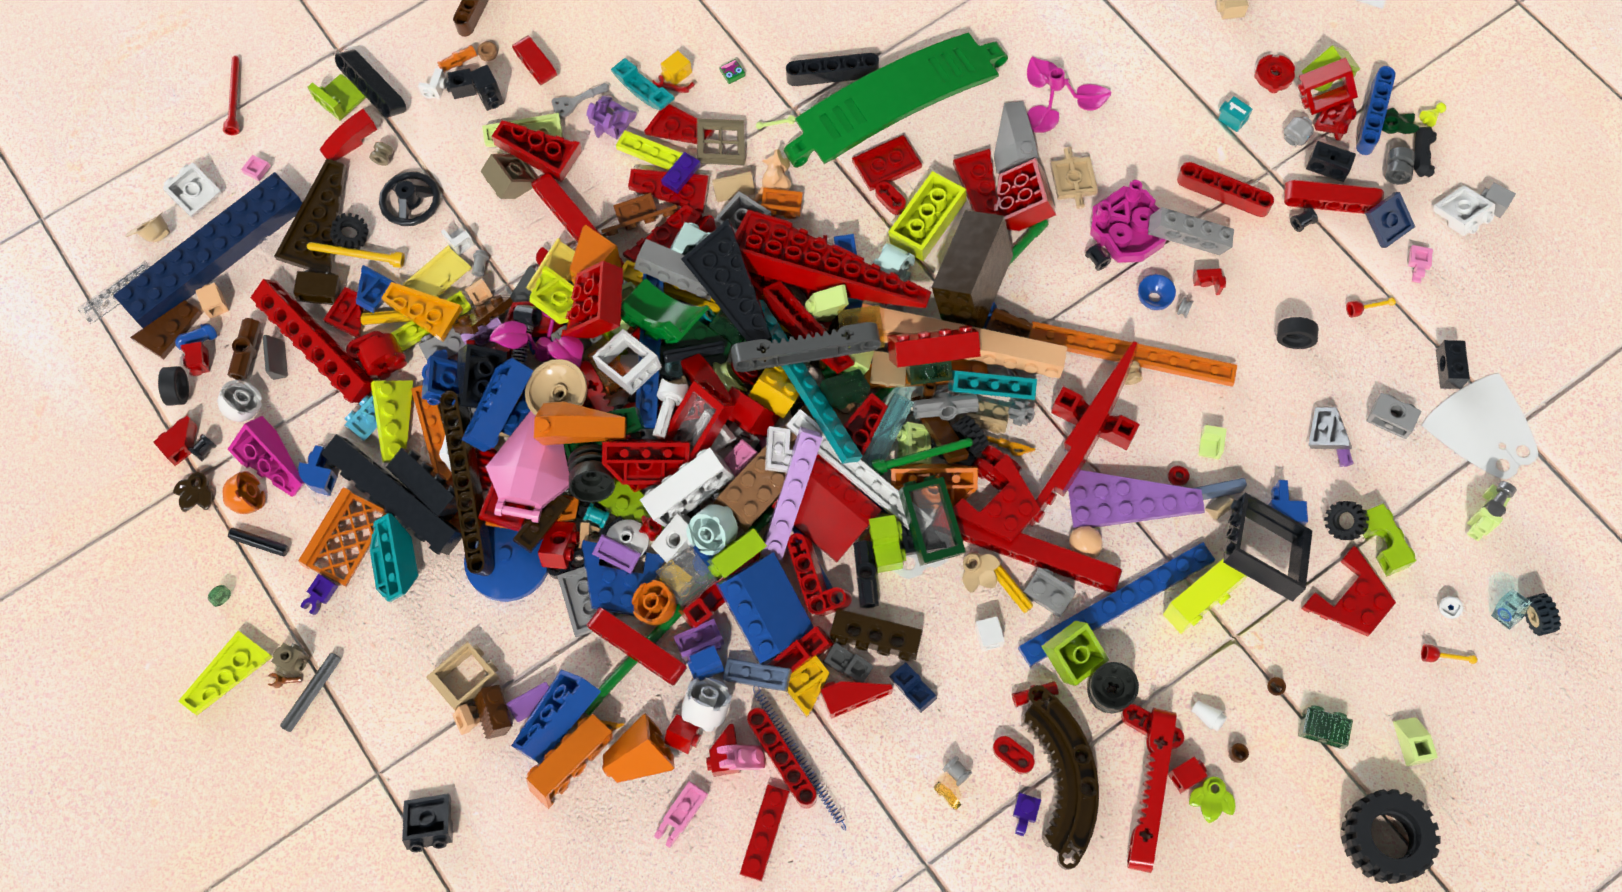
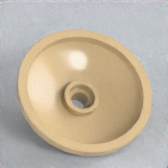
(552, 379)

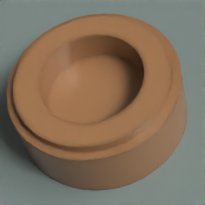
(487, 51)

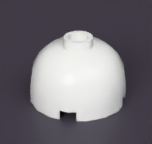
(239, 401)

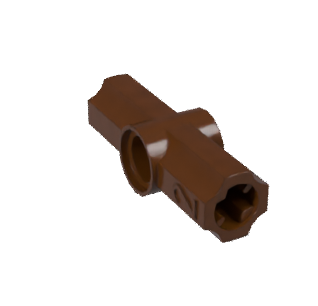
(241, 359)

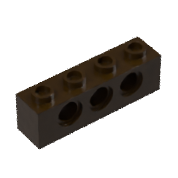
(867, 625)

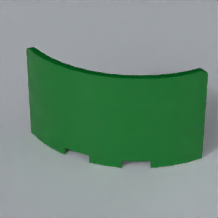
(659, 313)

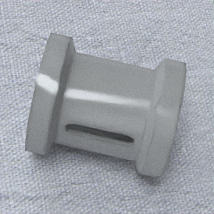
(957, 771)

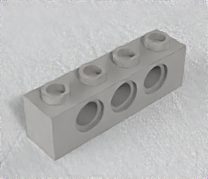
(1191, 231)

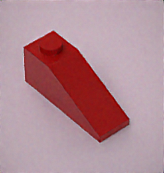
(847, 696)

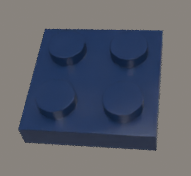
(1390, 219)

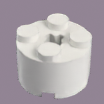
(706, 703)

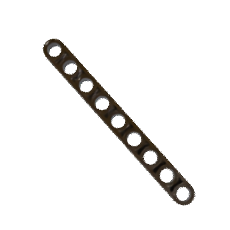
(463, 493)

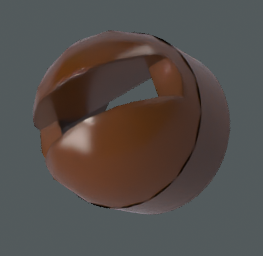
(1280, 683)
(1238, 753)

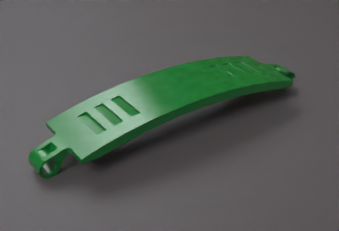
(892, 95)

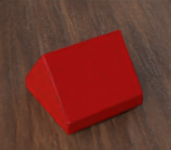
(707, 224)

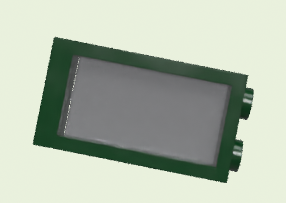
(931, 520)

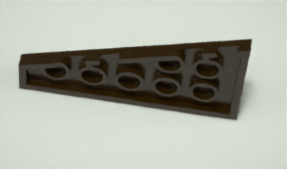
(315, 221)

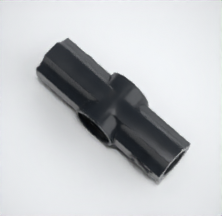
(866, 586)

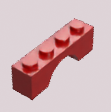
(1118, 429)
(706, 603)

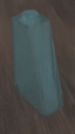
(888, 428)

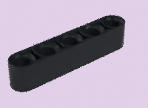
(823, 68)
(370, 83)

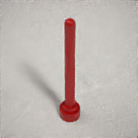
(231, 125)

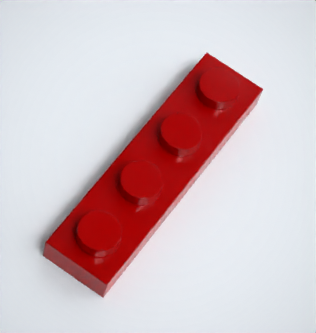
(764, 833)

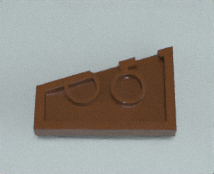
(161, 334)

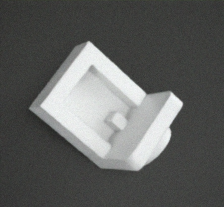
(436, 85)

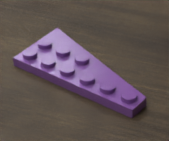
(1116, 500)

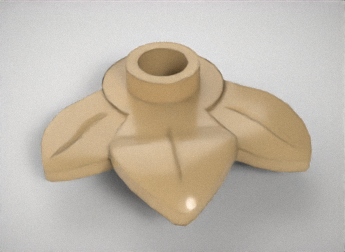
(982, 574)

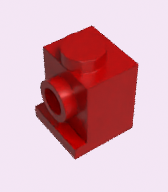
(196, 358)

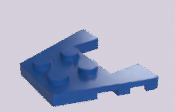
(614, 587)

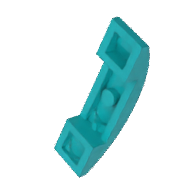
(640, 86)

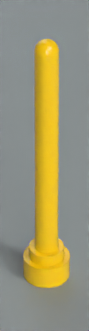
(395, 259)

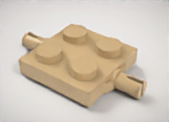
(1073, 178)

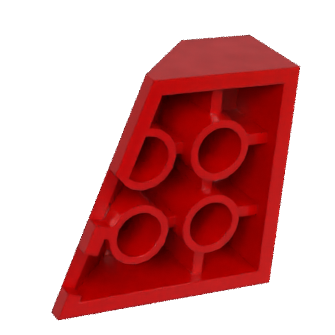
(1024, 196)
(596, 301)

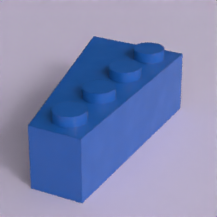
(497, 404)
(555, 715)

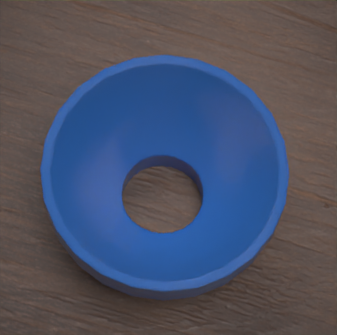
(1156, 284)

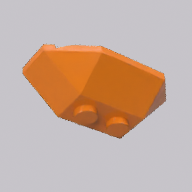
(959, 479)

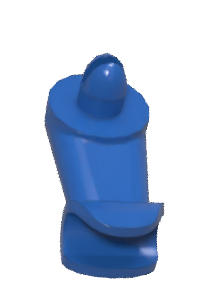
(199, 335)

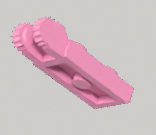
(742, 757)
(682, 812)

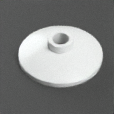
(637, 541)

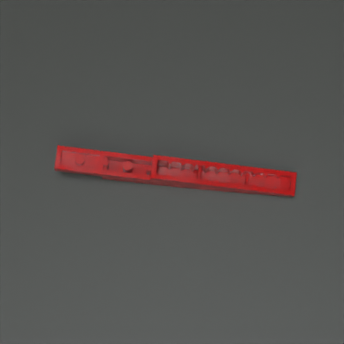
(793, 315)
(1086, 434)

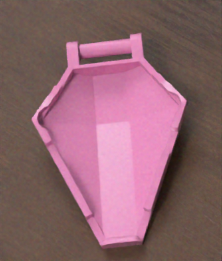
(527, 472)

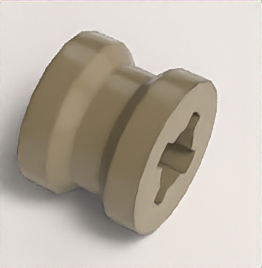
(381, 153)

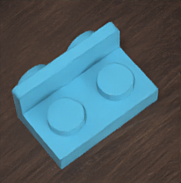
(364, 420)

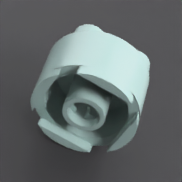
(896, 261)
(712, 529)

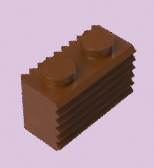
(493, 712)

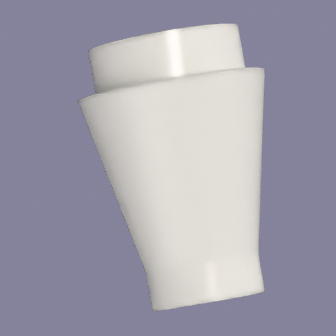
(1210, 716)

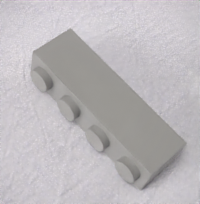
(668, 267)

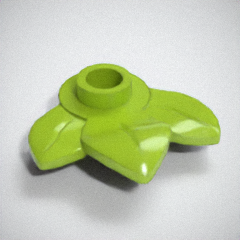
(1212, 803)

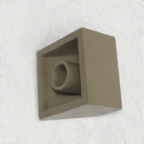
(508, 175)

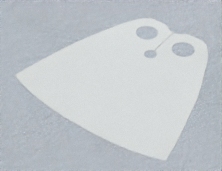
(1478, 420)

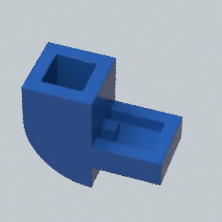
(315, 475)
(1280, 501)

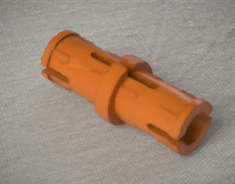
(457, 59)

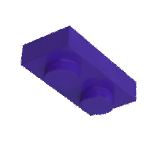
(681, 172)

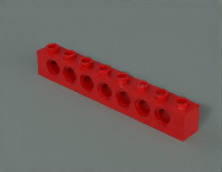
(312, 341)

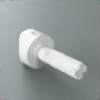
(671, 395)

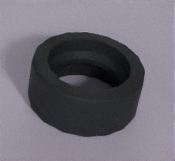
(1297, 333)
(173, 386)

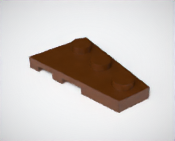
(469, 323)

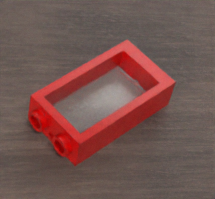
(699, 417)

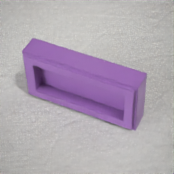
(616, 553)

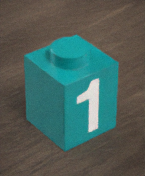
(1235, 113)

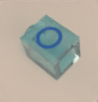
(1511, 609)

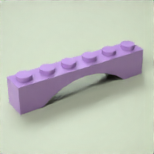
(792, 492)

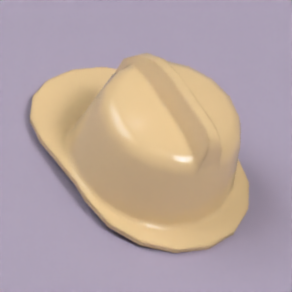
(151, 230)

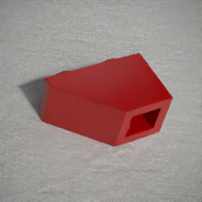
(177, 440)

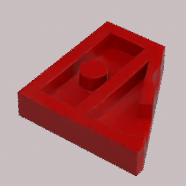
(346, 313)

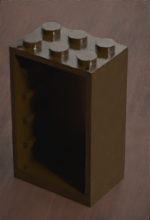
(973, 269)

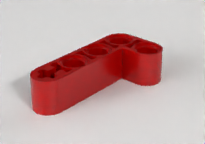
(814, 572)

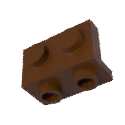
(1004, 322)

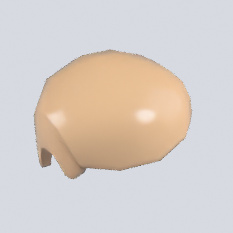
(1086, 541)

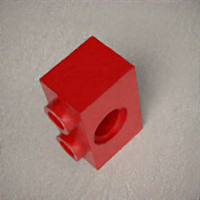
(559, 545)

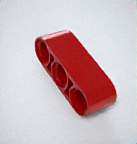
(534, 60)

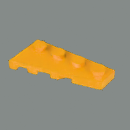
(425, 310)

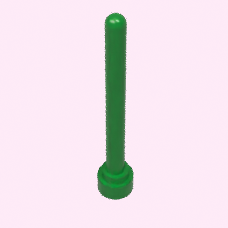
(881, 466)

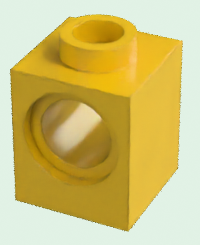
(676, 68)

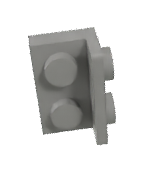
(1050, 591)

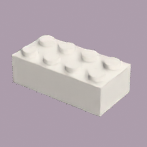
(687, 487)

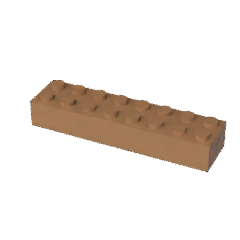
(758, 488)

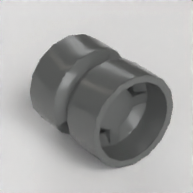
(1400, 165)

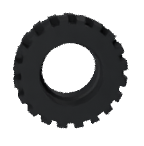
(1416, 823)

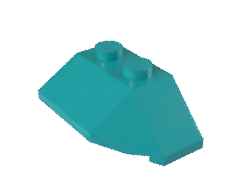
(392, 558)

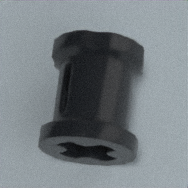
(1304, 219)
(1098, 257)
(202, 447)

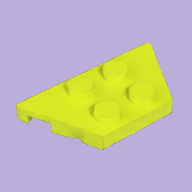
(553, 295)

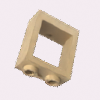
(451, 663)

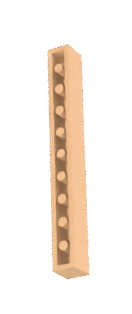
(995, 347)

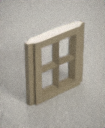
(720, 124)

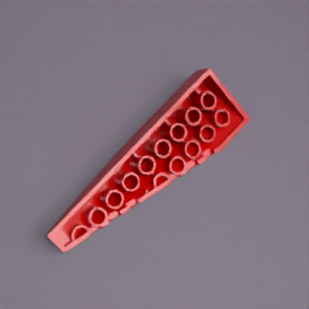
(794, 257)

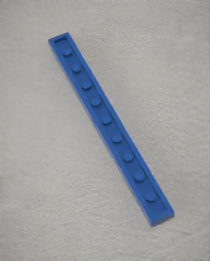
(647, 394)
(1125, 598)

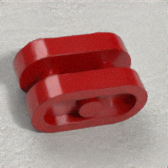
(985, 467)

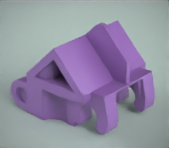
(611, 124)

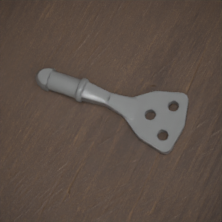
(573, 102)

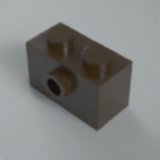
(317, 287)

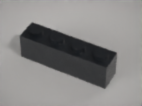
(424, 482)

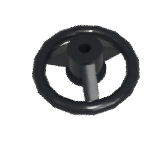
(409, 198)

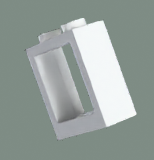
(638, 374)

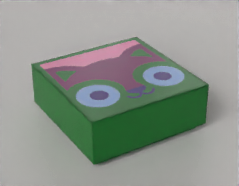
(732, 71)

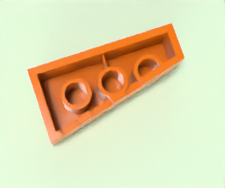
(568, 759)

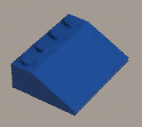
(765, 607)

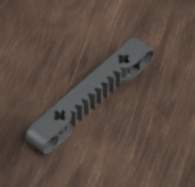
(751, 356)

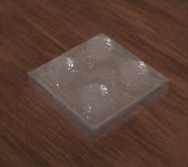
(686, 576)

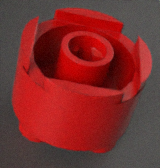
(381, 356)

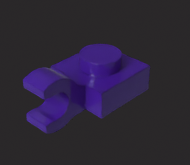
(1026, 810)

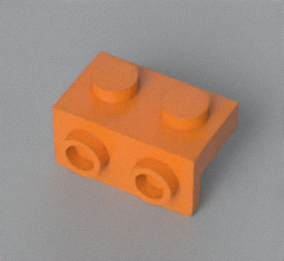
(782, 202)

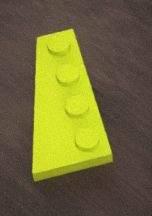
(392, 414)

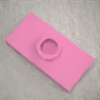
(740, 457)

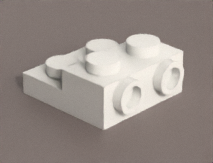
(191, 189)
(1465, 210)

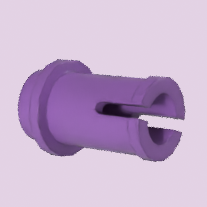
(1344, 457)

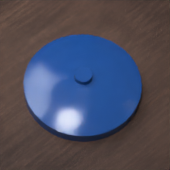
(514, 572)

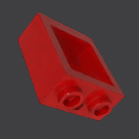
(1325, 75)

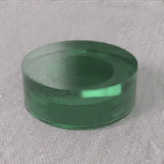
(219, 595)

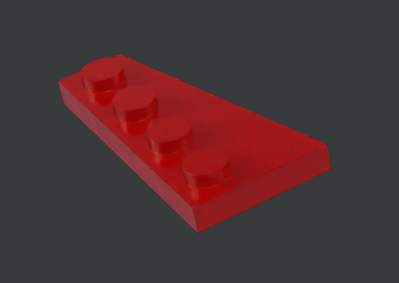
(976, 176)
(692, 194)
(666, 232)

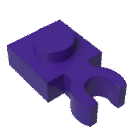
(320, 591)

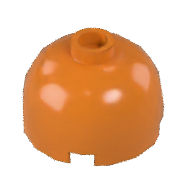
(242, 493)
(654, 603)

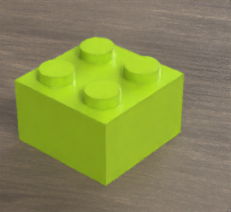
(1075, 653)

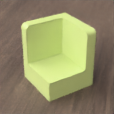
(1212, 442)

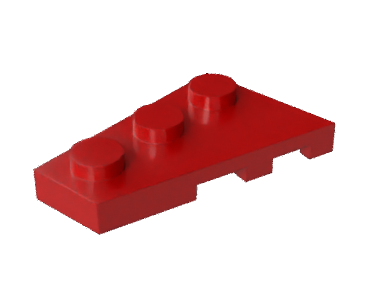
(675, 125)

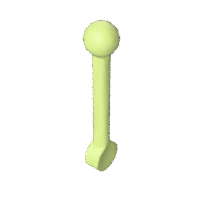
(791, 120)

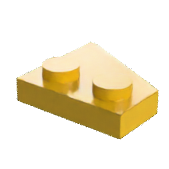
(806, 684)

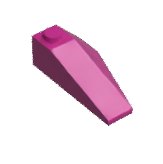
(263, 450)

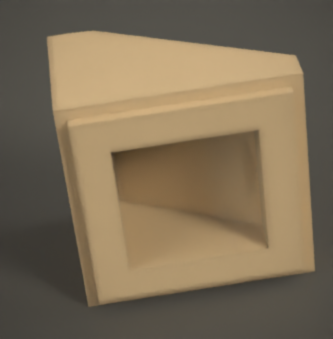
(1219, 507)

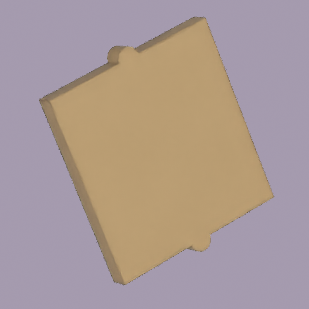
(885, 372)

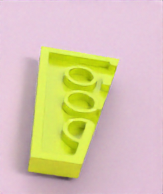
(230, 667)

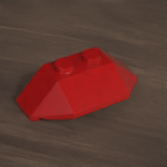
(644, 459)

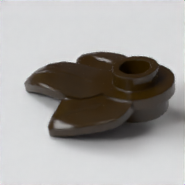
(191, 494)

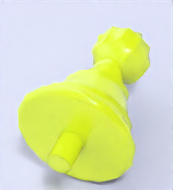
(1430, 116)

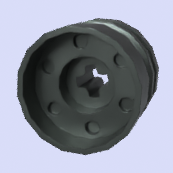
(588, 476)
(1115, 675)

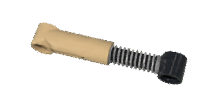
(531, 317)

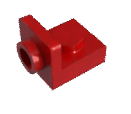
(1210, 277)

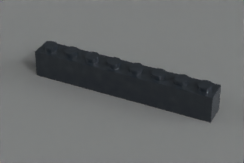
(391, 494)

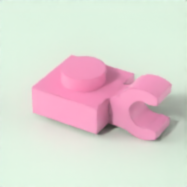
(1420, 259)

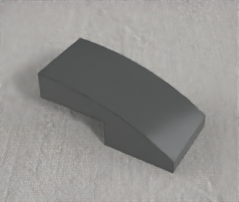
(847, 663)

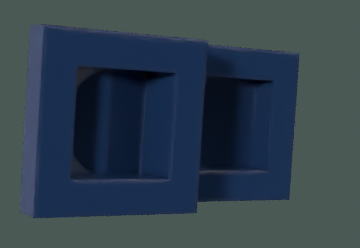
(913, 687)

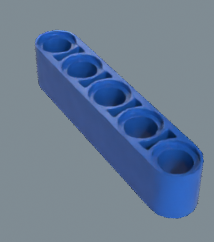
(1375, 110)

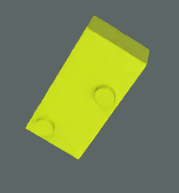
(927, 216)
(1203, 595)

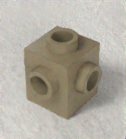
(289, 659)

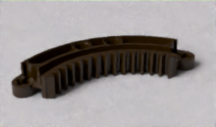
(1075, 810)

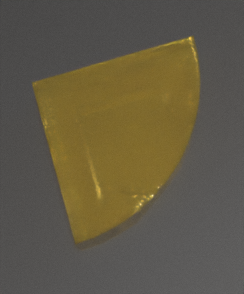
(944, 791)

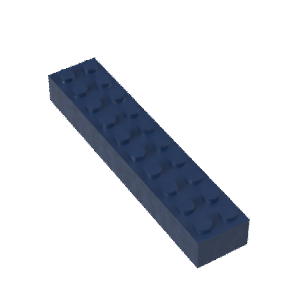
(210, 250)

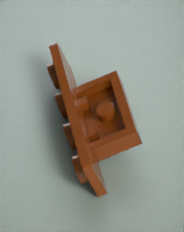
(636, 211)

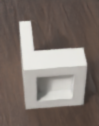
(459, 240)
(989, 634)

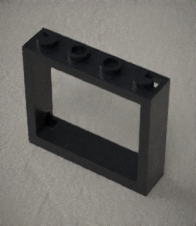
(1280, 524)

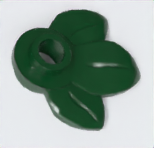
(1399, 123)

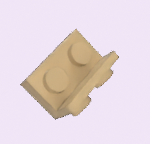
(991, 417)

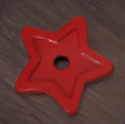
(651, 533)

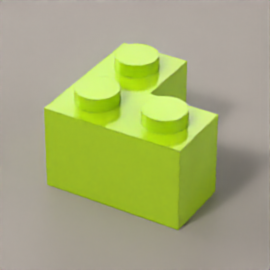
(1329, 56)
(885, 539)

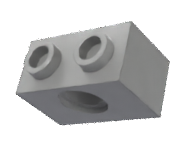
(1382, 417)

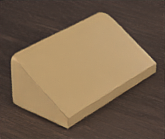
(727, 187)

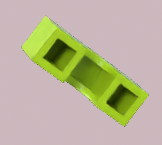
(1398, 554)

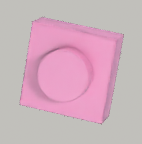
(255, 168)

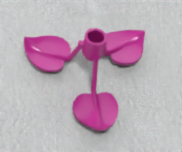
(1044, 72)
(514, 336)

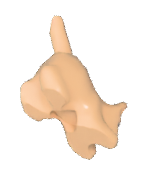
(775, 174)

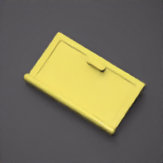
(558, 259)
(438, 272)

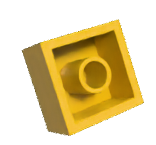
(774, 391)

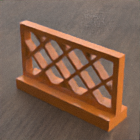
(326, 532)

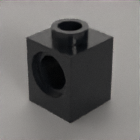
(460, 84)

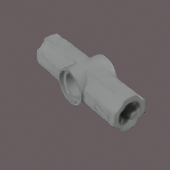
(945, 406)

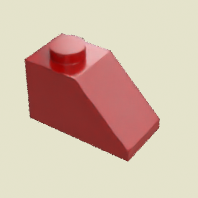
(728, 737)

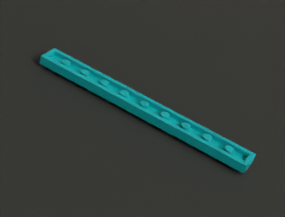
(815, 399)

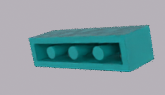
(993, 385)

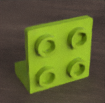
(337, 97)

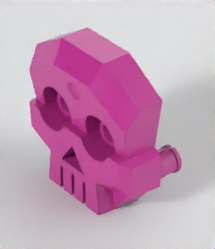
(1121, 215)

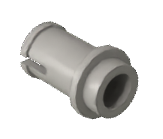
(480, 259)

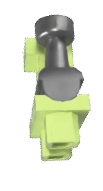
(1490, 514)

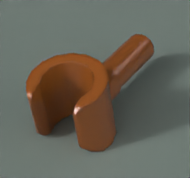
(283, 680)

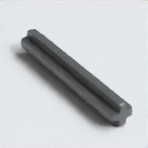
(310, 692)

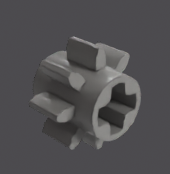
(1021, 412)

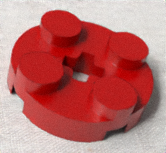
(1272, 82)

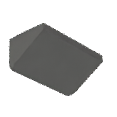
(275, 357)

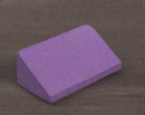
(526, 703)

